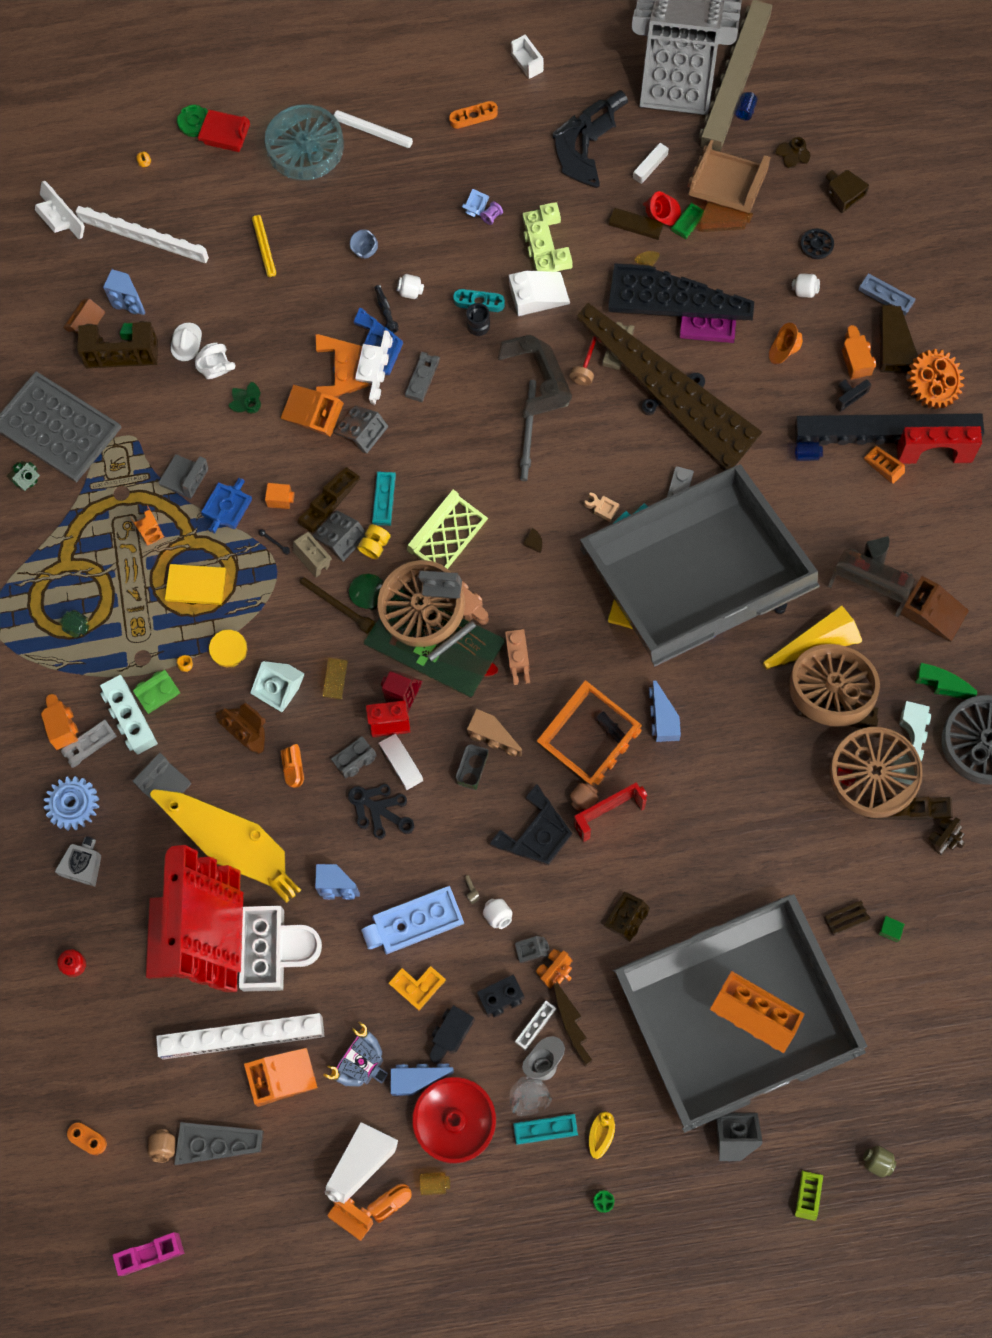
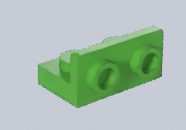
(156, 691)

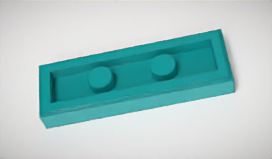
(384, 498)
(545, 1129)

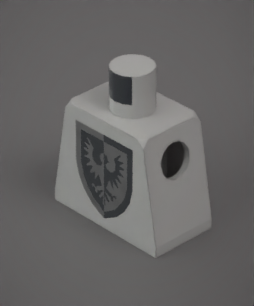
(81, 863)

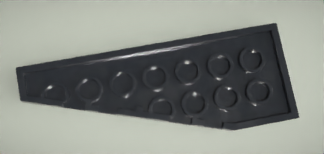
(654, 292)

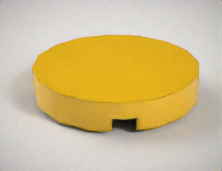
(228, 648)

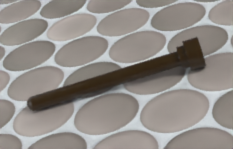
(364, 623)

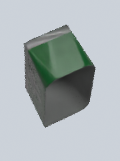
(470, 751)

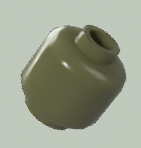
(879, 1161)

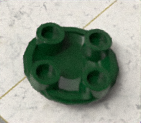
(365, 591)

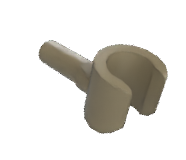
(472, 896)

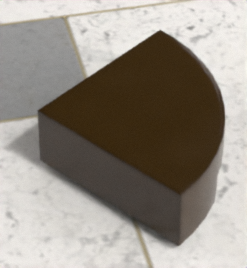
(534, 541)

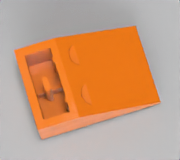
(312, 410)
(280, 1076)

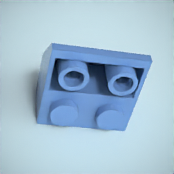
(123, 293)
(334, 882)

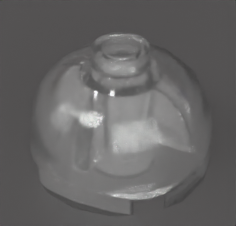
(528, 1096)

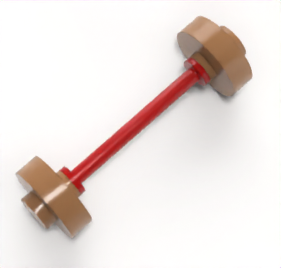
(582, 375)

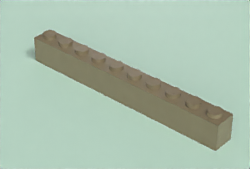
(736, 75)

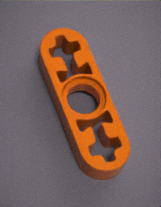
(475, 108)

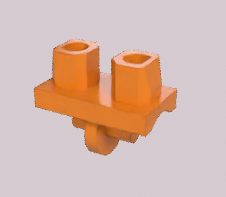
(558, 970)

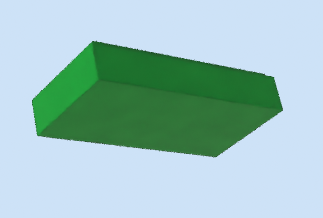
(688, 221)

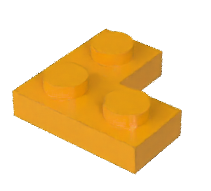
(419, 991)

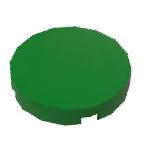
(191, 120)

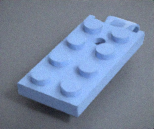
(421, 917)

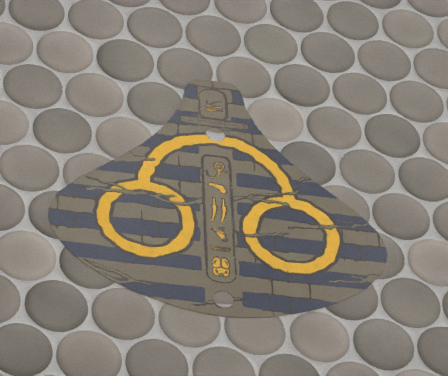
(120, 583)

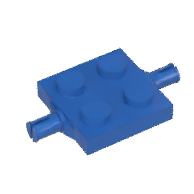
(226, 505)

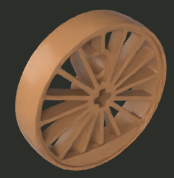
(394, 583)
(833, 685)
(898, 801)

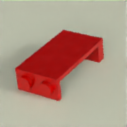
(581, 820)

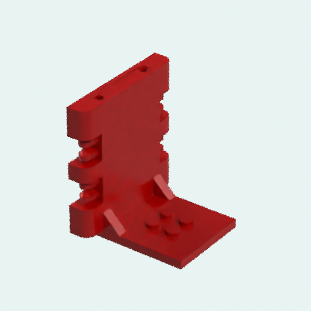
(196, 922)

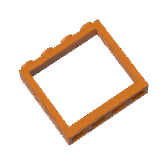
(566, 713)

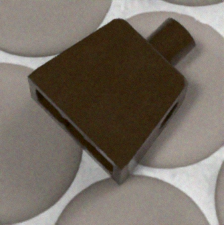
(845, 189)

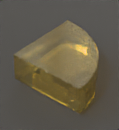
(647, 258)

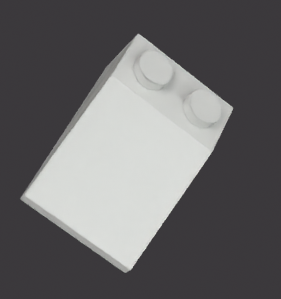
(537, 291)

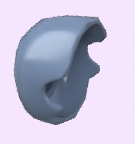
(363, 243)

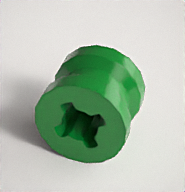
(606, 1201)

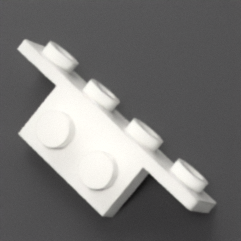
(57, 213)
(372, 365)

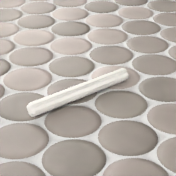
(373, 129)

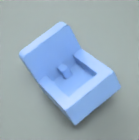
(475, 203)

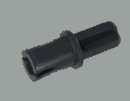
(610, 727)

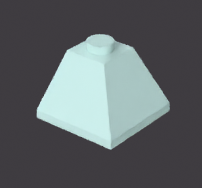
(276, 684)

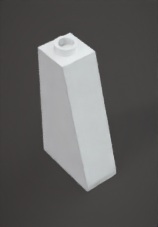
(362, 1158)

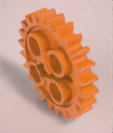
(935, 379)

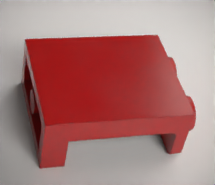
(388, 718)

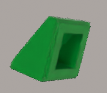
(126, 331)
(891, 929)

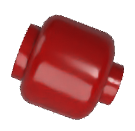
(77, 961)

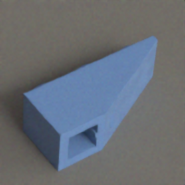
(666, 718)
(411, 1081)

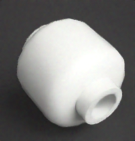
(806, 285)
(410, 286)
(497, 913)

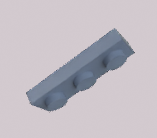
(886, 293)

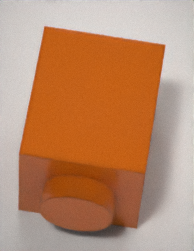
(279, 496)

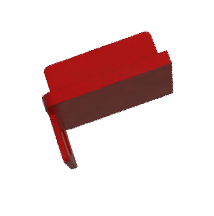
(224, 130)

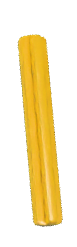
(264, 246)

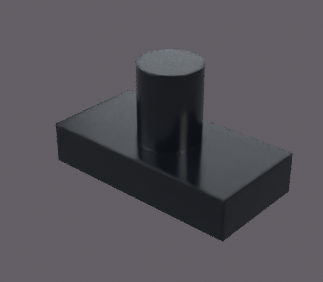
(851, 393)

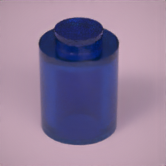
(746, 106)
(808, 451)

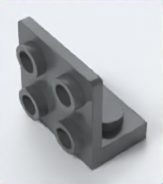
(362, 427)
(184, 475)
(340, 534)
(161, 776)

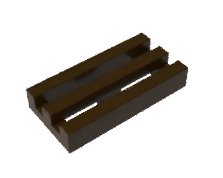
(863, 911)

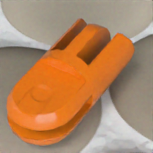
(292, 766)
(389, 1202)

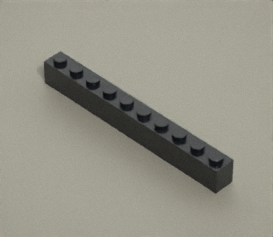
(874, 428)

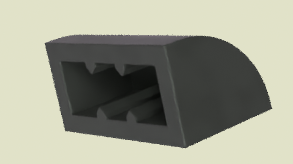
(877, 549)

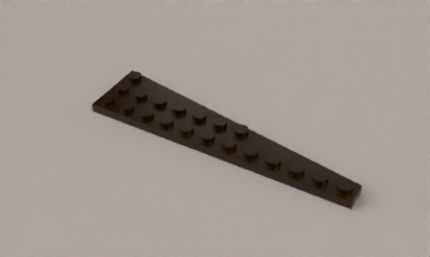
(704, 416)

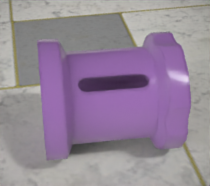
(491, 213)

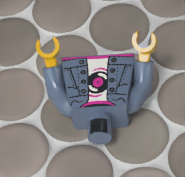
(360, 1061)

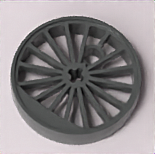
(978, 738)

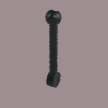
(286, 550)

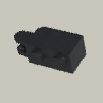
(451, 1033)

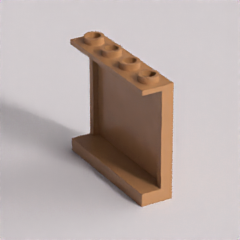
(727, 179)

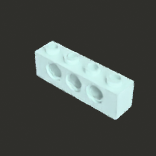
(118, 688)

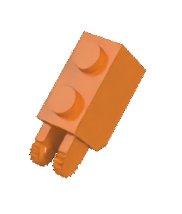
(857, 354)
(58, 723)

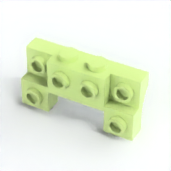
(540, 240)

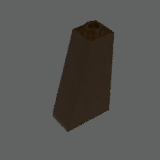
(896, 343)

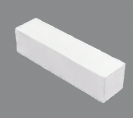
(650, 163)
(535, 1025)

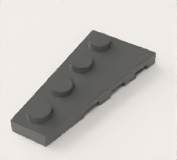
(213, 1142)

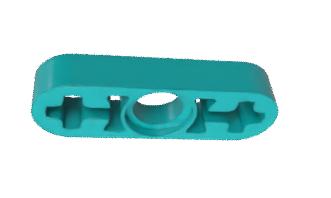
(493, 297)

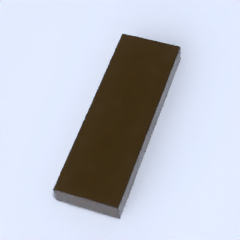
(636, 223)

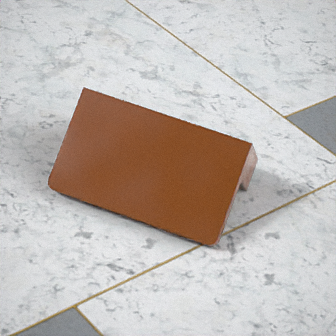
(85, 313)

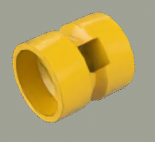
(375, 539)

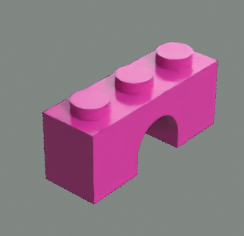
(148, 1254)

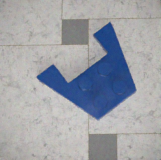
(375, 337)

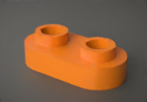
(85, 1138)

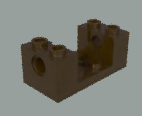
(102, 354)

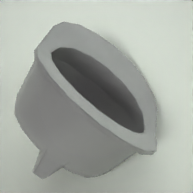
(544, 1058)

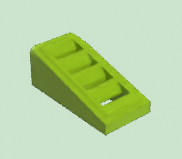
(805, 1213)

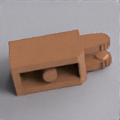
(473, 606)
(517, 654)

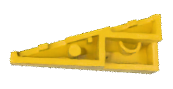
(834, 629)

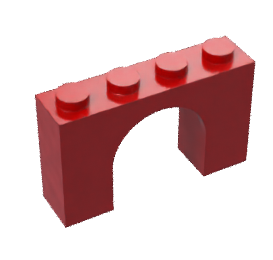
(963, 441)

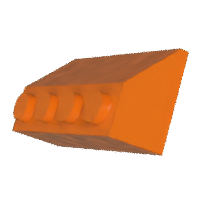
(757, 1012)

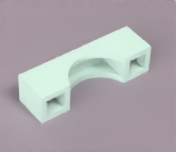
(913, 720)

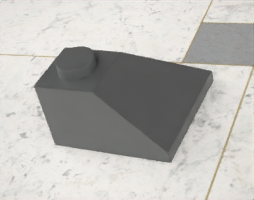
(737, 1135)

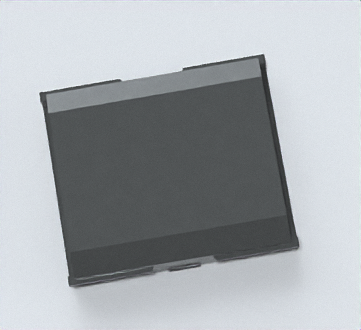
(699, 563)
(707, 1059)

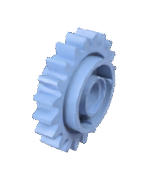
(82, 808)

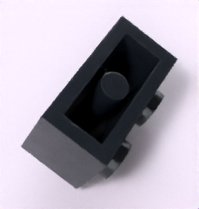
(501, 996)

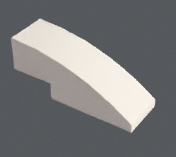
(401, 761)

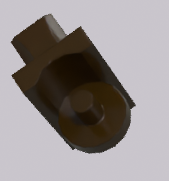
(950, 838)

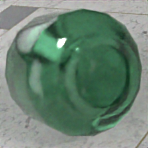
(74, 623)

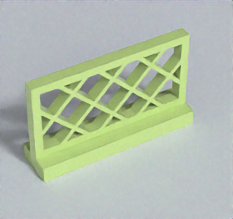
(436, 520)

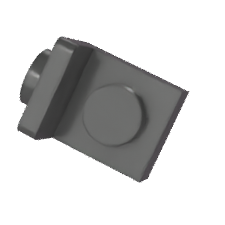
(532, 949)

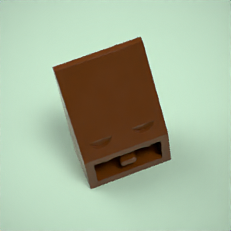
(934, 609)

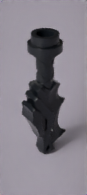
(384, 305)

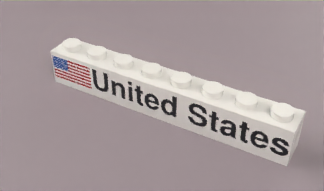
(240, 1036)

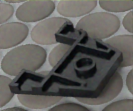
(542, 838)

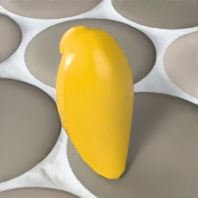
(601, 1134)

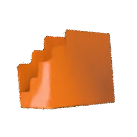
(149, 528)

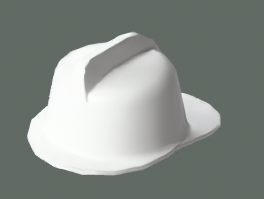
(186, 341)

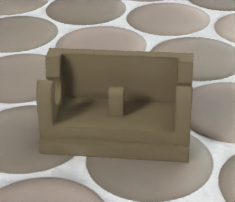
(311, 554)

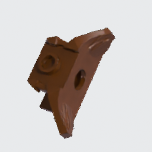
(245, 726)

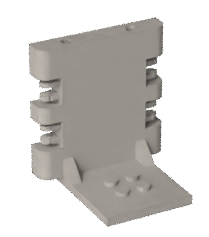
(683, 50)

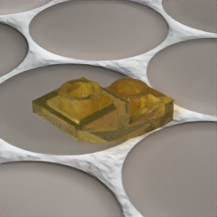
(335, 678)

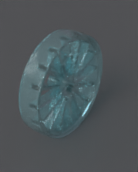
(304, 142)

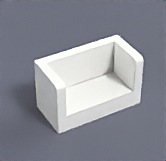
(527, 56)

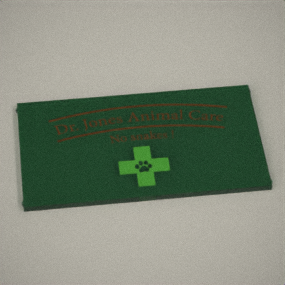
(458, 667)

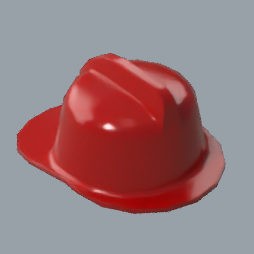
(663, 208)

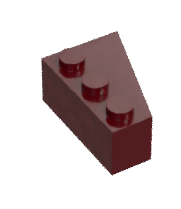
(400, 687)

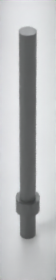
(525, 461)

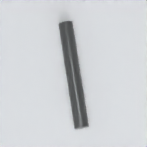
(451, 641)

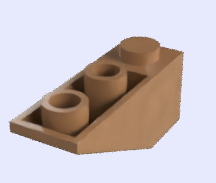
(488, 729)

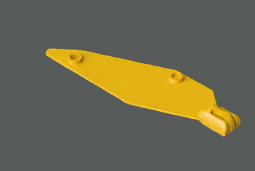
(230, 840)

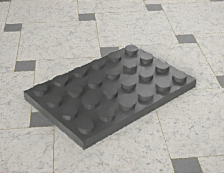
(57, 426)

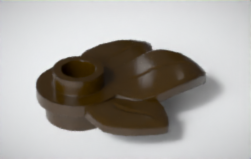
(794, 154)

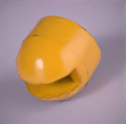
(139, 159)
(181, 663)

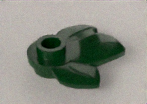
(245, 398)

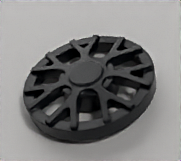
(817, 243)

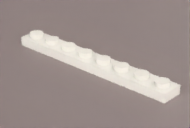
(142, 234)

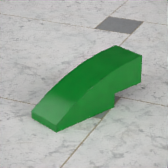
(944, 682)

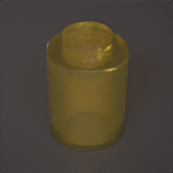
(434, 1183)

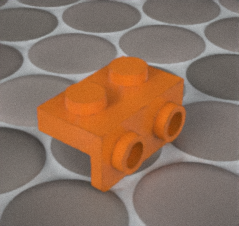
(351, 1219)

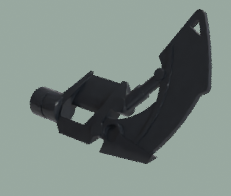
(578, 165)

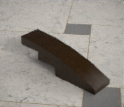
(329, 499)
(920, 809)
(569, 1018)

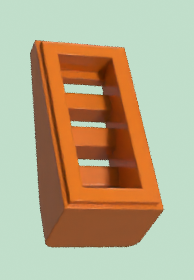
(893, 473)

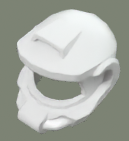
(212, 361)

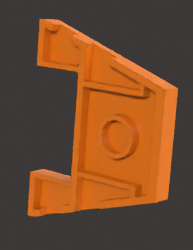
(346, 364)

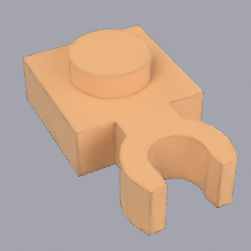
(604, 508)

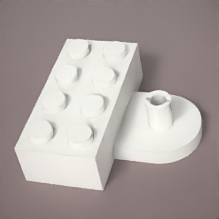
(272, 946)

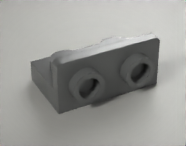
(440, 584)
(354, 757)

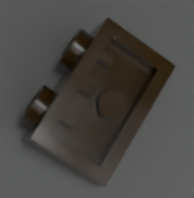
(627, 916)

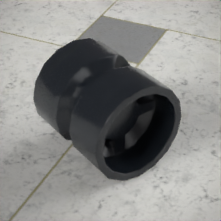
(478, 319)

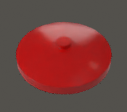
(454, 1120)

